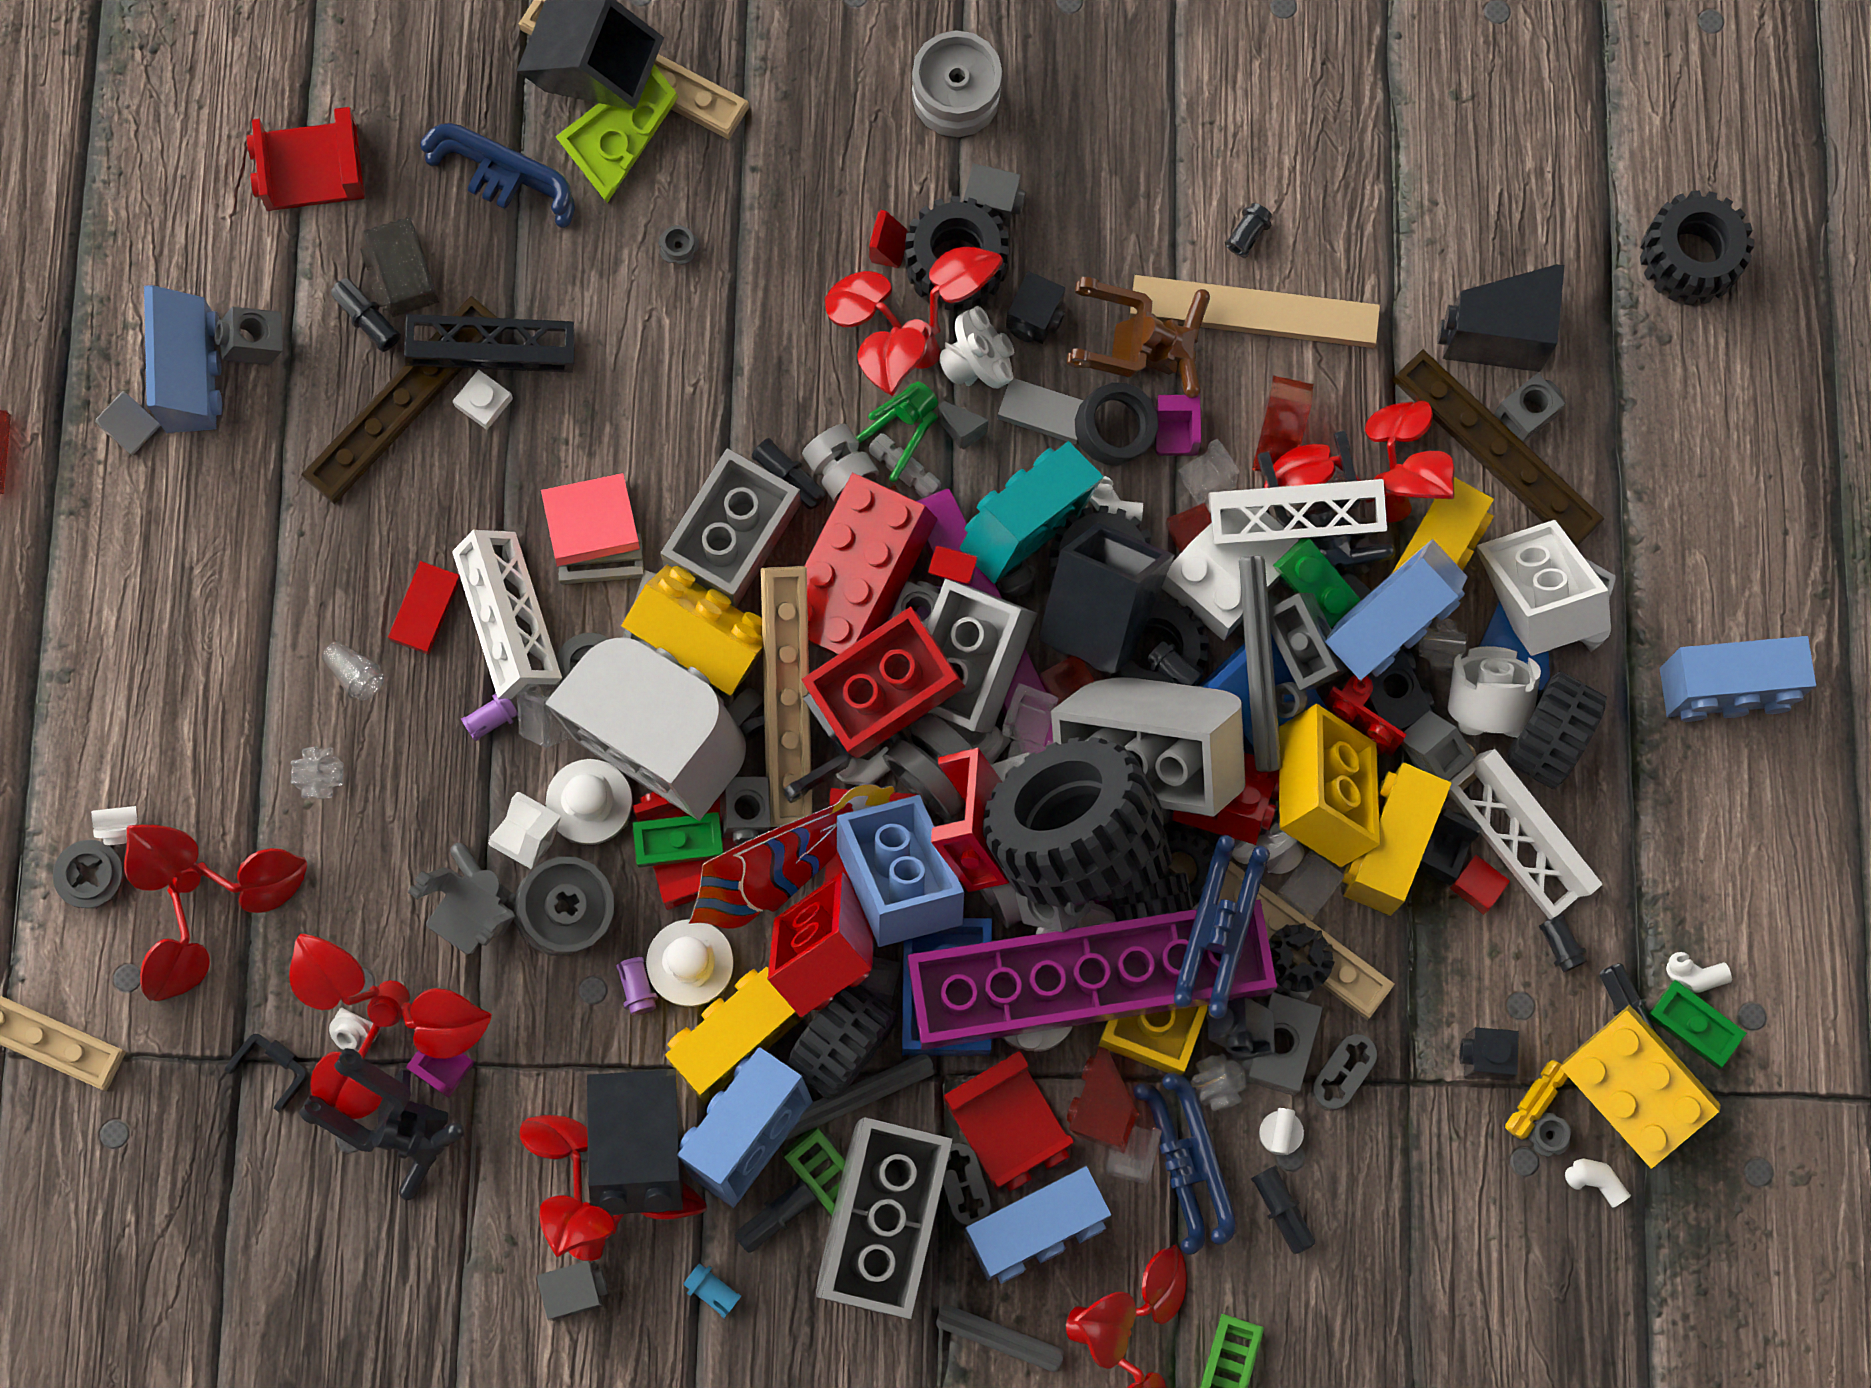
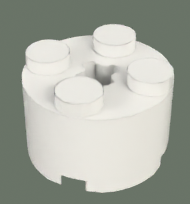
(1493, 691)

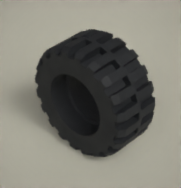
(1092, 854)

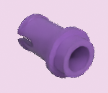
(489, 717)
(636, 986)

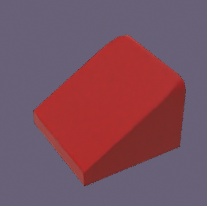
(887, 241)
(953, 565)
(1480, 884)

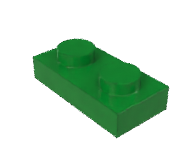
(1310, 572)
(677, 840)
(1696, 1024)

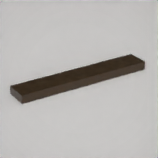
(386, 416)
(1497, 448)

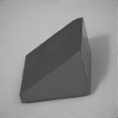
(962, 424)

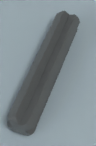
(1000, 1338)

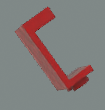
(307, 163)
(963, 842)
(679, 881)
(1008, 1123)

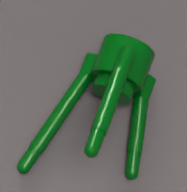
(911, 406)

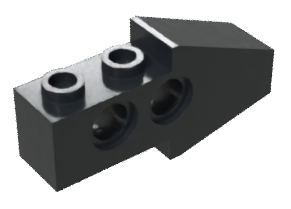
(1416, 700)

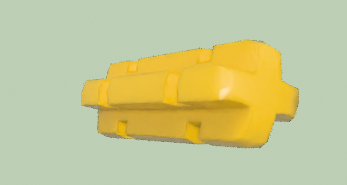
(1536, 1100)

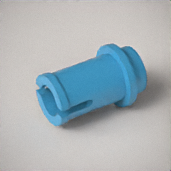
(711, 1290)

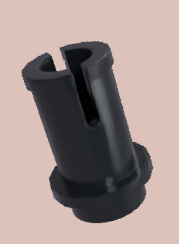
(1254, 221)
(1172, 665)
(1563, 943)

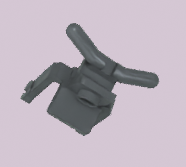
(474, 905)

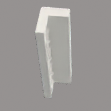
(1296, 495)
(496, 608)
(1533, 823)

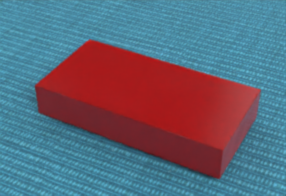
(424, 607)

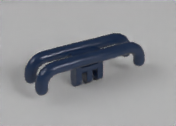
(499, 168)
(1220, 926)
(1190, 1161)

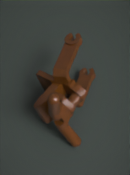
(1144, 338)

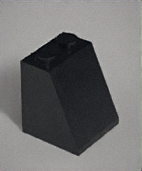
(591, 52)
(1506, 321)
(1103, 596)
(635, 1141)

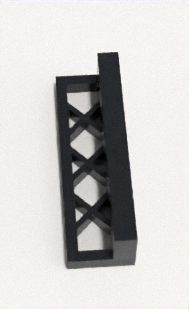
(489, 353)

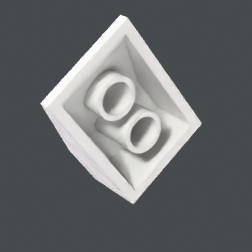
(1209, 574)
(1546, 587)

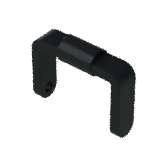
(279, 1054)

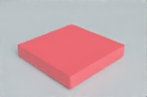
(590, 519)

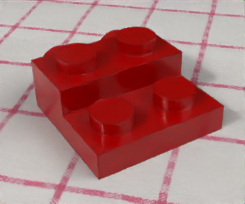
(1245, 813)

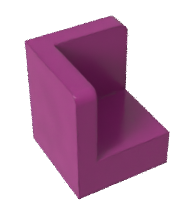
(1178, 425)
(441, 1073)

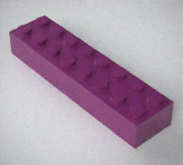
(1072, 978)

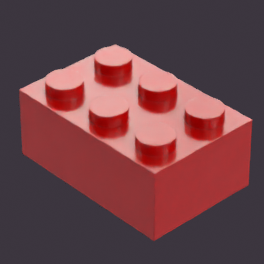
(883, 683)
(820, 946)

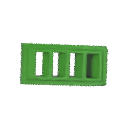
(803, 1144)
(1240, 1329)

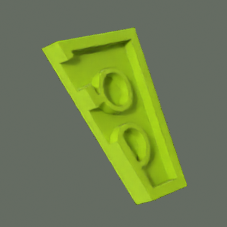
(612, 138)

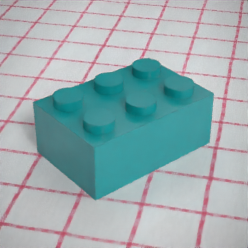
(1029, 510)

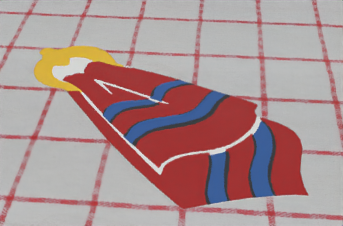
(775, 864)

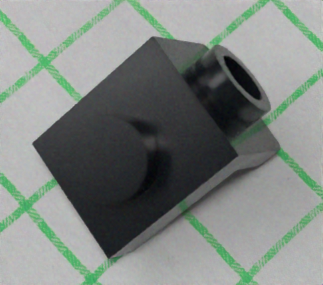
(1448, 846)

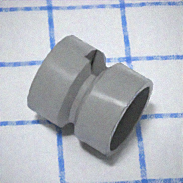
(836, 457)

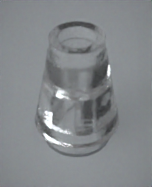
(354, 672)

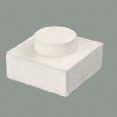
(482, 399)

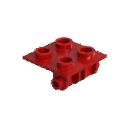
(1350, 708)

